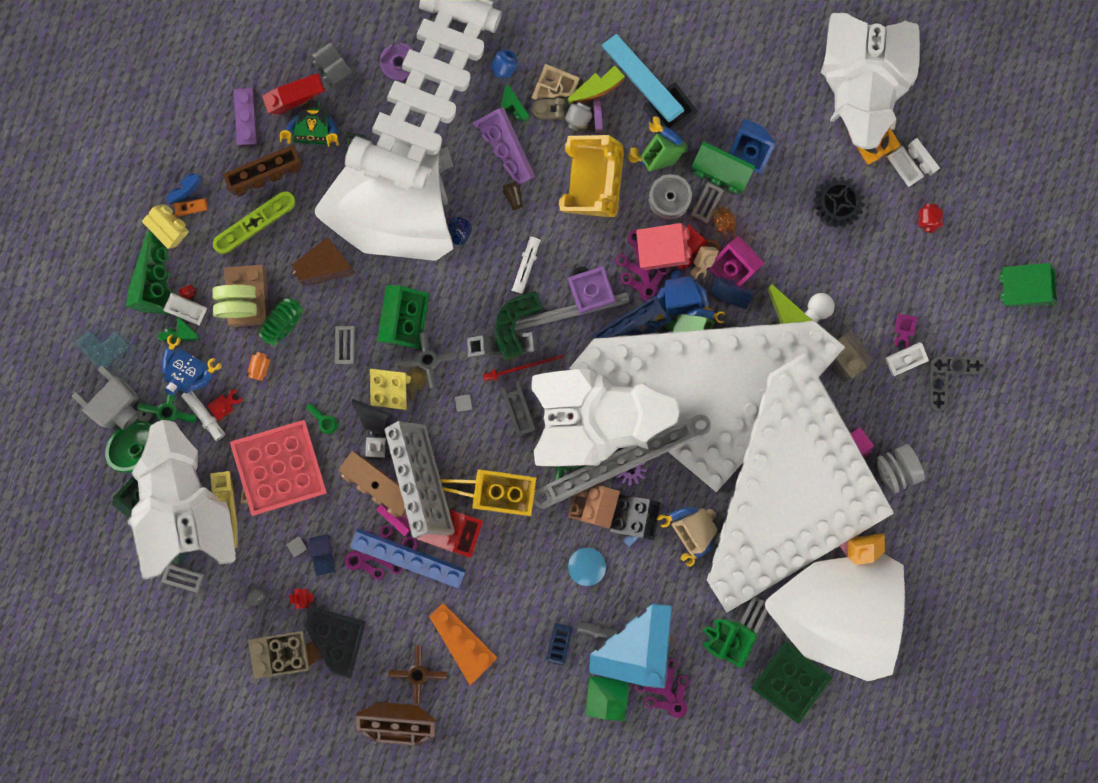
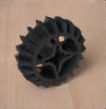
(847, 205)

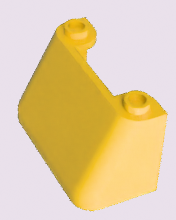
(594, 175)

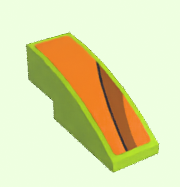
(597, 87)

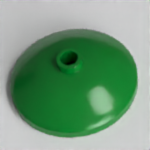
(127, 446)

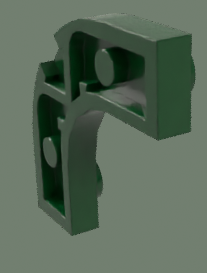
(506, 319)

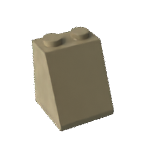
(852, 358)

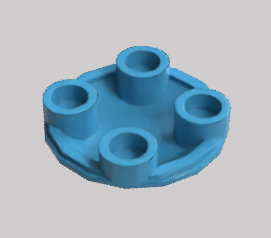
(587, 566)

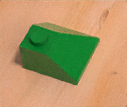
(607, 698)

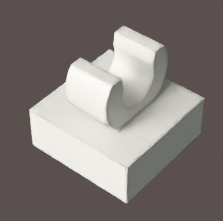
(375, 447)

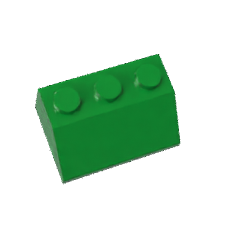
(722, 168)
(402, 316)

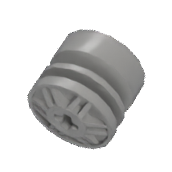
(895, 471)

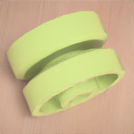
(234, 301)

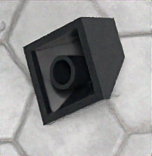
(372, 418)

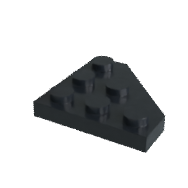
(335, 638)

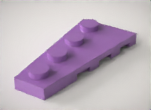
(502, 137)

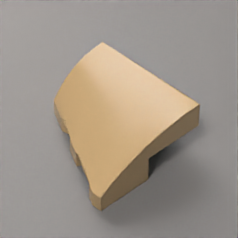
(563, 84)

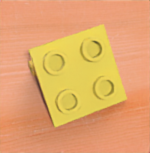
(388, 388)

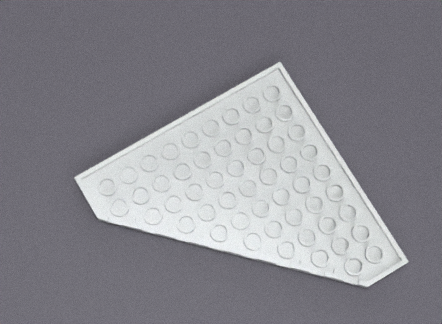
(711, 375)
(797, 489)

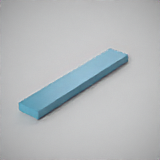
(642, 78)

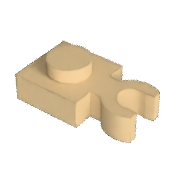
(705, 258)

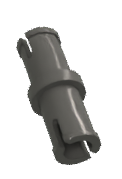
(595, 630)

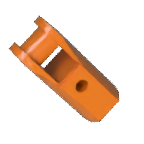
(192, 207)

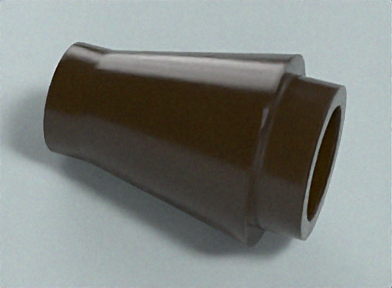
(513, 195)

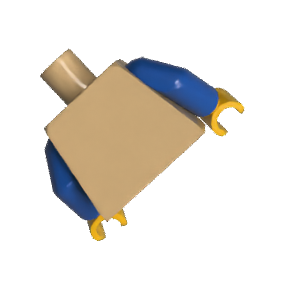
(695, 530)

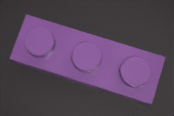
(245, 117)

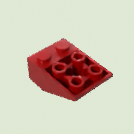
(464, 538)

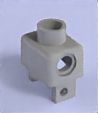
(112, 403)

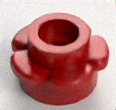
(187, 291)

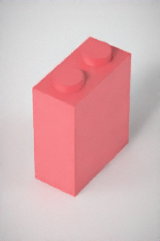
(663, 246)

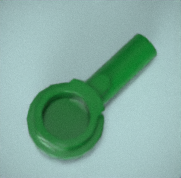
(327, 424)

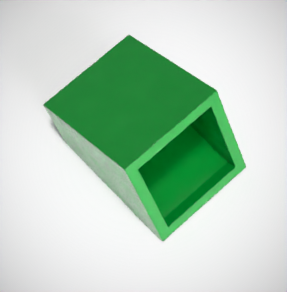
(1029, 285)

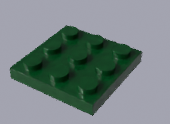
(791, 682)

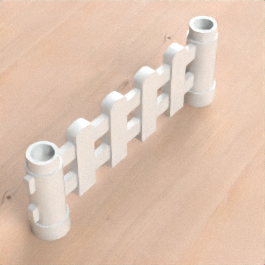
(408, 171)

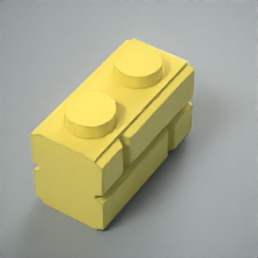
(165, 226)

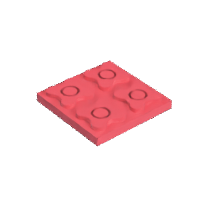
(278, 467)

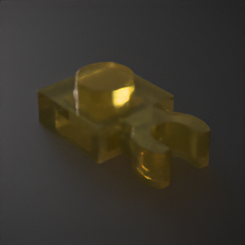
(418, 381)

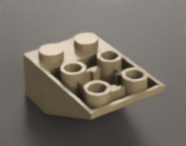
(278, 654)

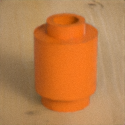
(258, 366)

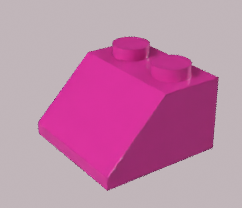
(736, 262)

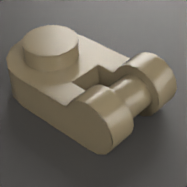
(541, 109)

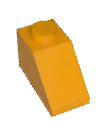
(866, 548)

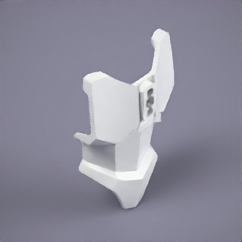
(869, 79)
(603, 417)
(172, 493)

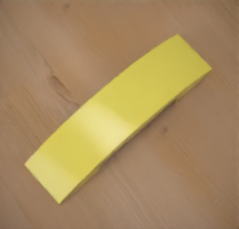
(223, 488)

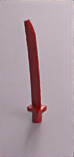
(494, 375)

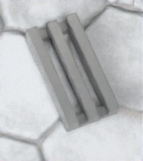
(714, 188)
(352, 344)
(198, 582)
(747, 611)

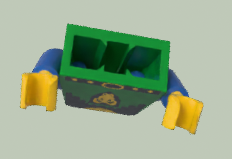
(311, 127)

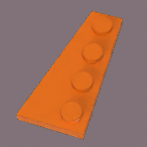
(466, 648)

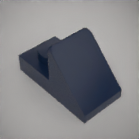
(322, 555)

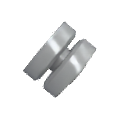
(670, 208)

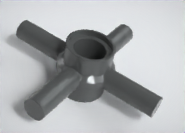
(428, 368)

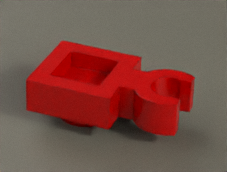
(223, 406)

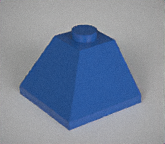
(753, 145)

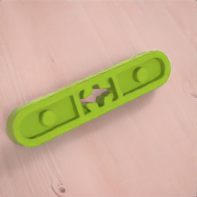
(238, 234)

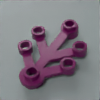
(644, 274)
(365, 557)
(678, 700)

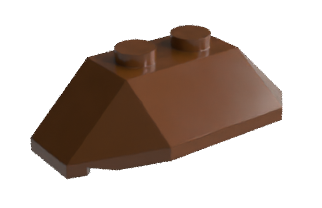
(395, 723)

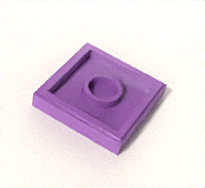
(591, 290)

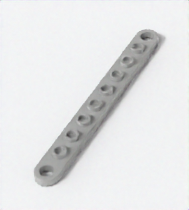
(621, 461)

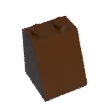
(321, 264)

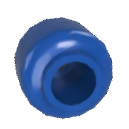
(504, 64)

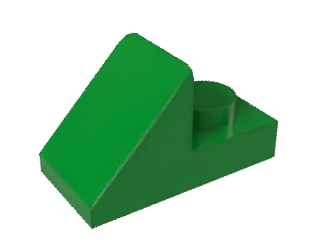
(510, 102)
(184, 332)

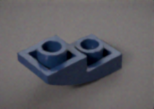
(730, 293)

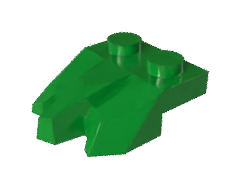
(730, 641)

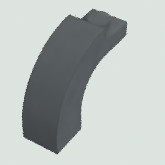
(487, 346)

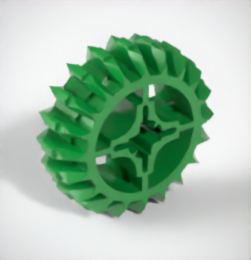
(281, 321)

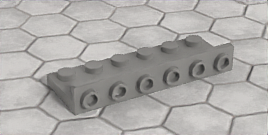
(419, 479)

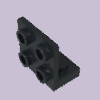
(635, 517)

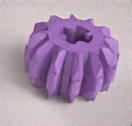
(634, 476)

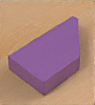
(597, 116)

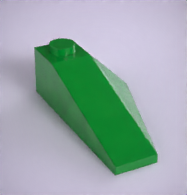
(149, 284)

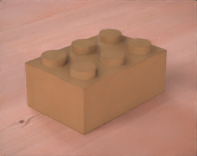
(254, 276)

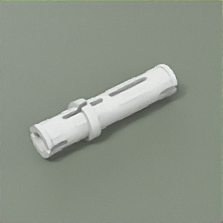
(534, 244)
(205, 417)

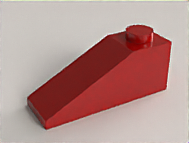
(293, 94)

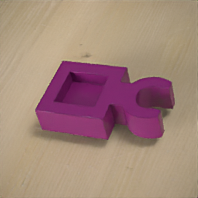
(905, 326)

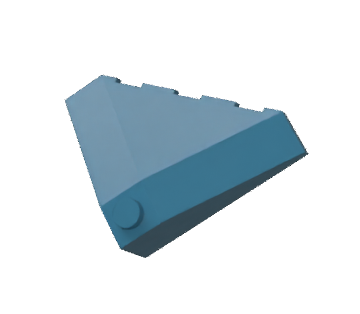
(639, 651)

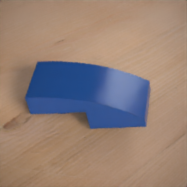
(189, 185)

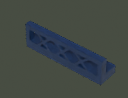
(632, 320)

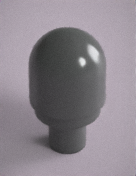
(255, 597)

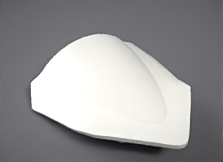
(385, 218)
(845, 614)

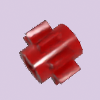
(301, 598)

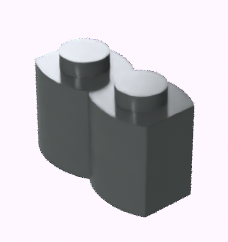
(332, 65)

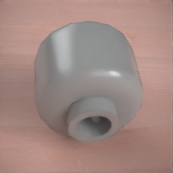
(578, 116)

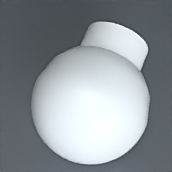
(820, 307)

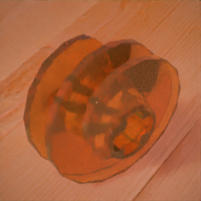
(723, 221)

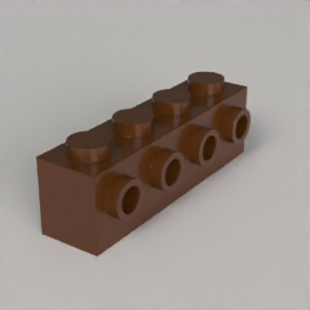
(263, 170)

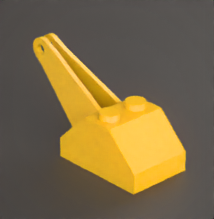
(499, 492)

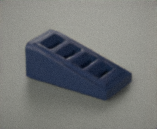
(549, 658)

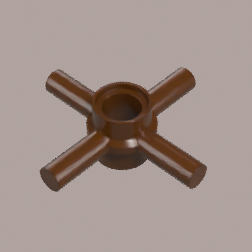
(409, 674)

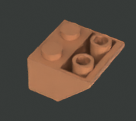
(594, 505)

